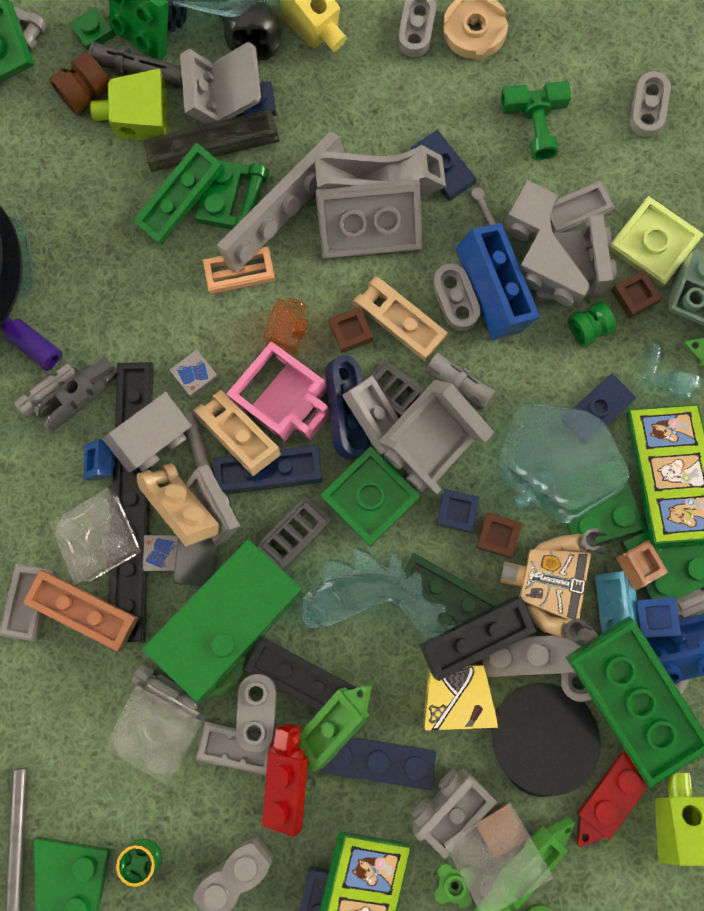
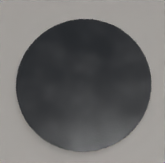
(546, 740)

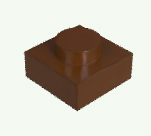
(636, 294)
(350, 330)
(498, 535)

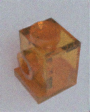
(286, 325)

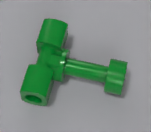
(537, 106)

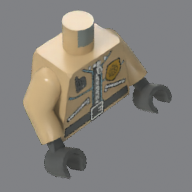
(556, 582)

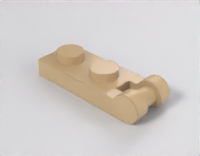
(401, 319)
(237, 433)
(177, 505)

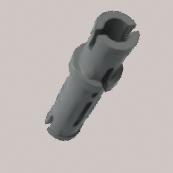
(125, 61)

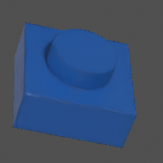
(98, 460)
(659, 617)

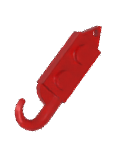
(610, 801)

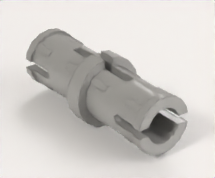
(461, 379)

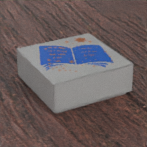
(194, 373)
(159, 553)

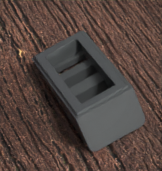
(406, 384)
(294, 552)

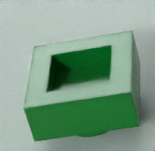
(91, 28)

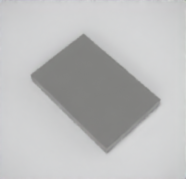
(370, 219)

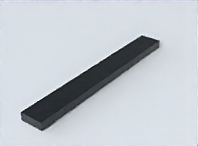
(128, 579)

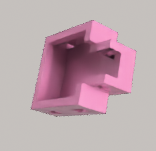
(286, 399)

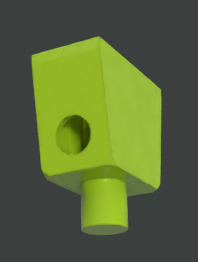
(135, 106)
(680, 839)

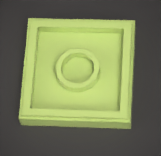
(655, 241)

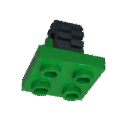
(146, 23)

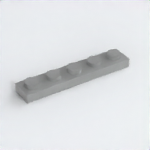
(275, 208)

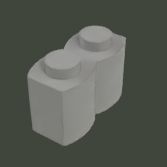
(237, 875)

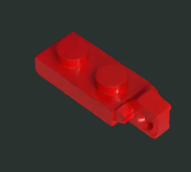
(285, 782)

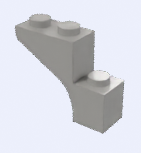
(349, 169)
(546, 263)

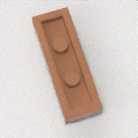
(80, 610)

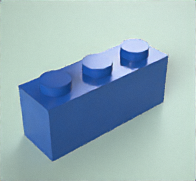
(497, 281)

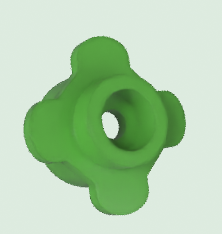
(446, 893)

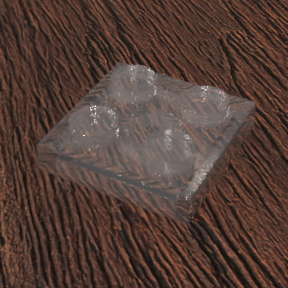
(94, 537)
(154, 732)
(498, 860)

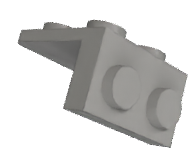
(220, 88)
(591, 255)
(452, 810)

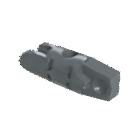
(75, 394)

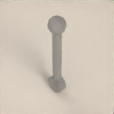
(478, 196)

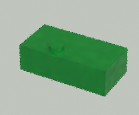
(223, 621)

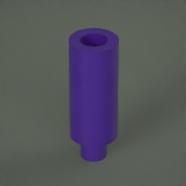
(31, 343)

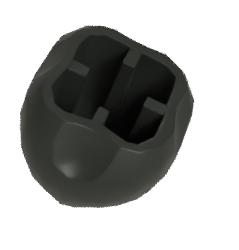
(256, 25)

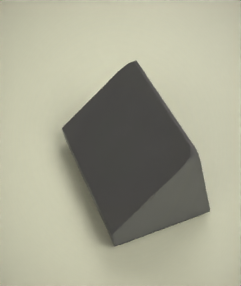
(195, 562)

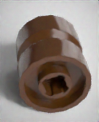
(80, 83)

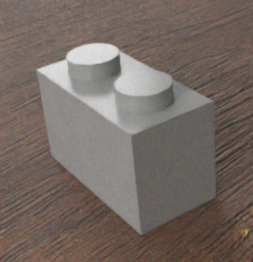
(147, 433)

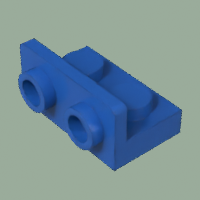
(684, 653)

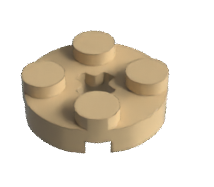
(472, 43)

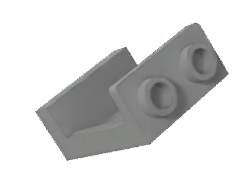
(433, 435)

